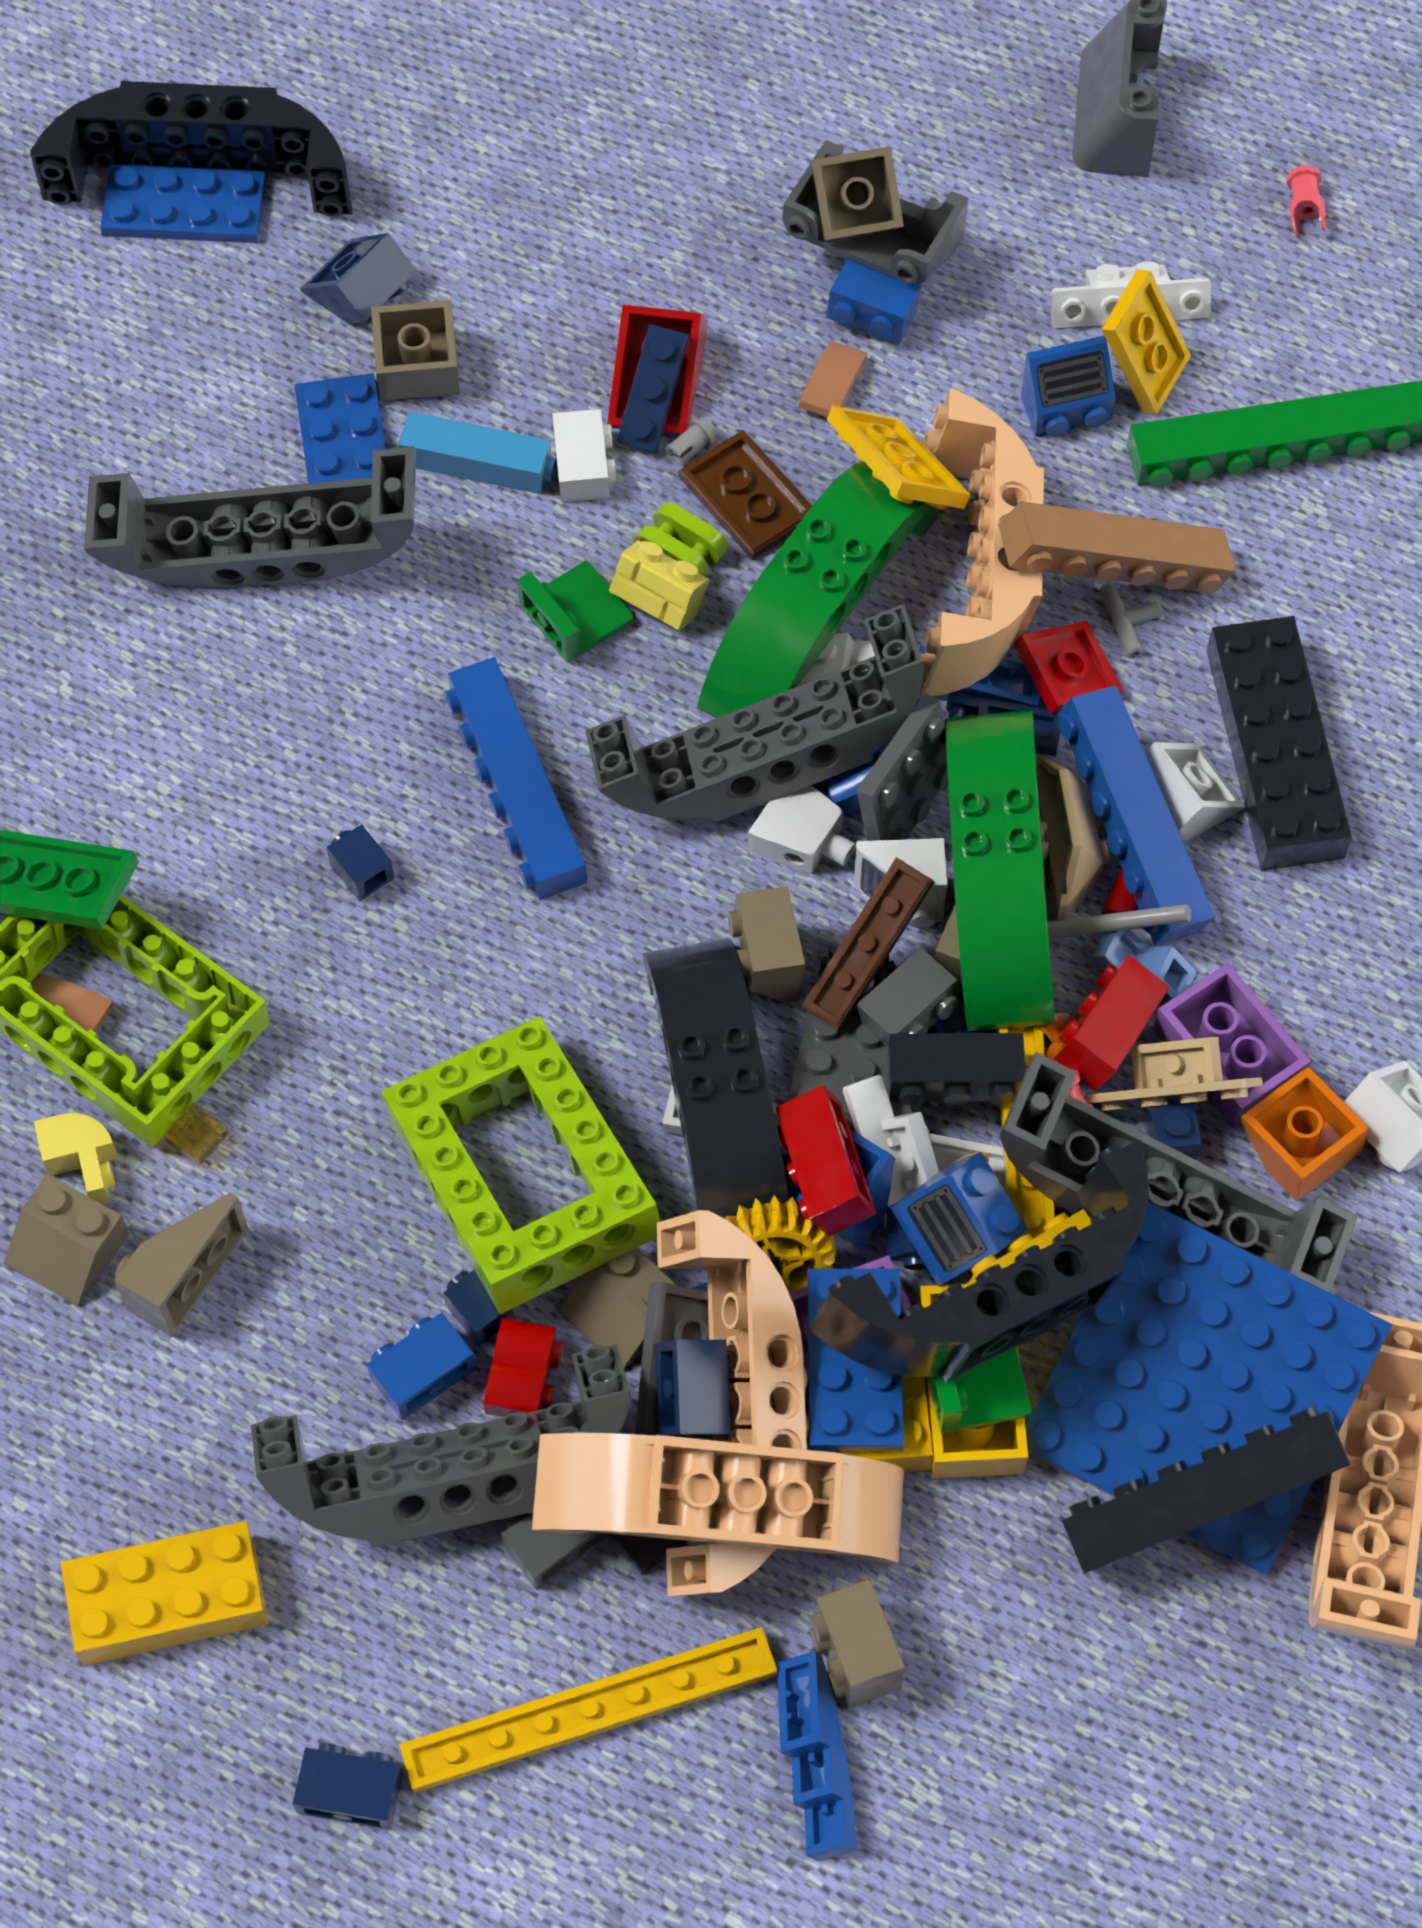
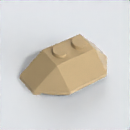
(1072, 825)

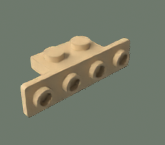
(1175, 1068)

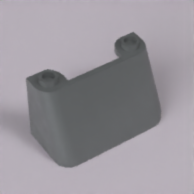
(1114, 119)
(906, 254)

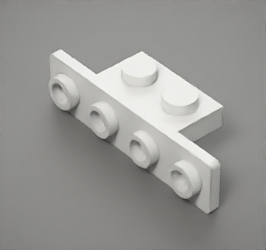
(1104, 286)
(901, 1136)

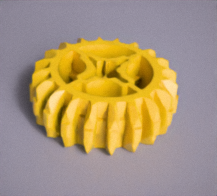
(787, 1239)

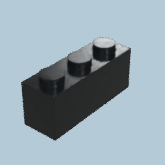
(955, 1067)

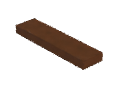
(868, 943)

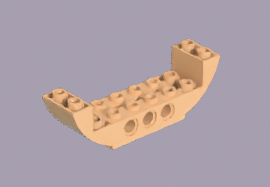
(1001, 473)
(719, 1493)

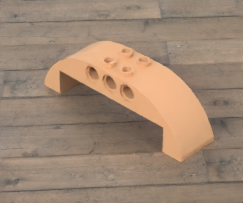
(766, 1375)
(1375, 1505)

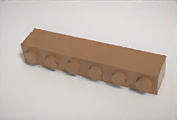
(1116, 548)

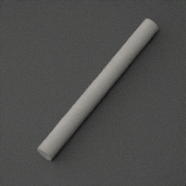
(1119, 921)

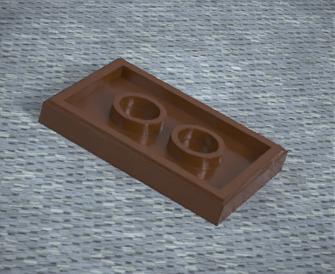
(746, 494)

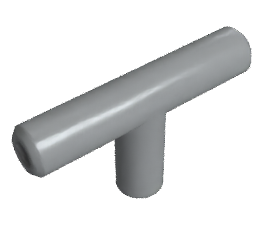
(1124, 619)

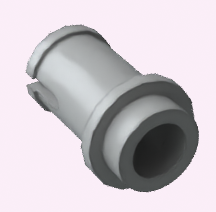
(692, 440)

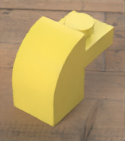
(76, 1143)

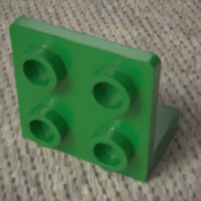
(573, 609)
(981, 1396)

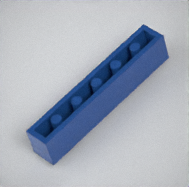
(516, 778)
(1133, 810)

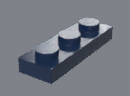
(653, 388)

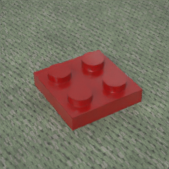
(1065, 663)

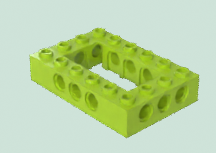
(223, 1008)
(562, 1244)

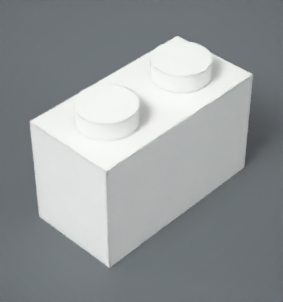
(582, 456)

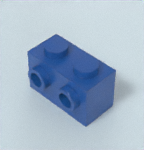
(873, 302)
(421, 1365)

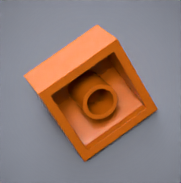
(1304, 1133)

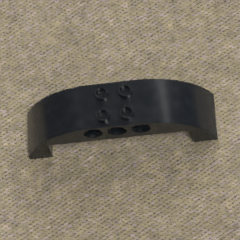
(717, 1076)

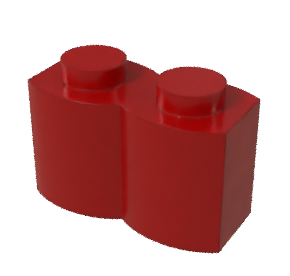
(522, 1368)

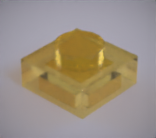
(196, 1134)

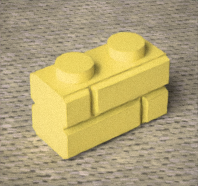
(659, 584)

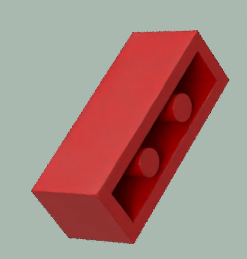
(1110, 1021)
(824, 1161)

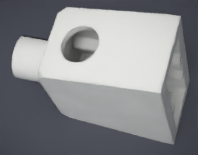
(800, 831)

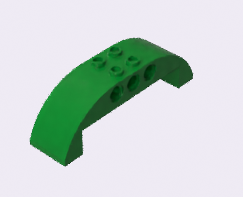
(810, 589)
(999, 871)

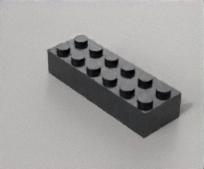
(1278, 743)
(1206, 1491)

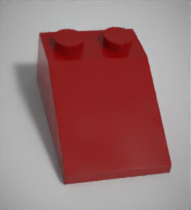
(631, 338)

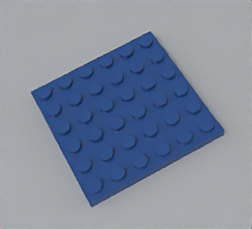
(1196, 1356)

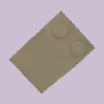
(179, 1263)

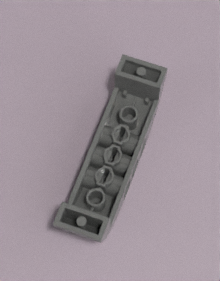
(254, 532)
(1059, 1140)

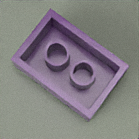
(1248, 1036)

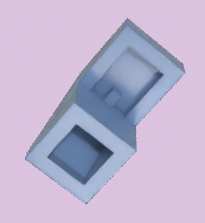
(1160, 960)

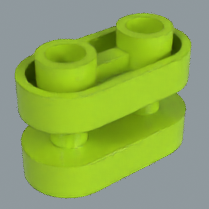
(684, 537)

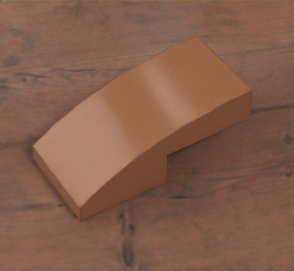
(833, 378)
(79, 1003)

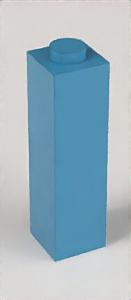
(479, 453)

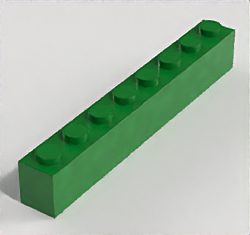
(1276, 434)

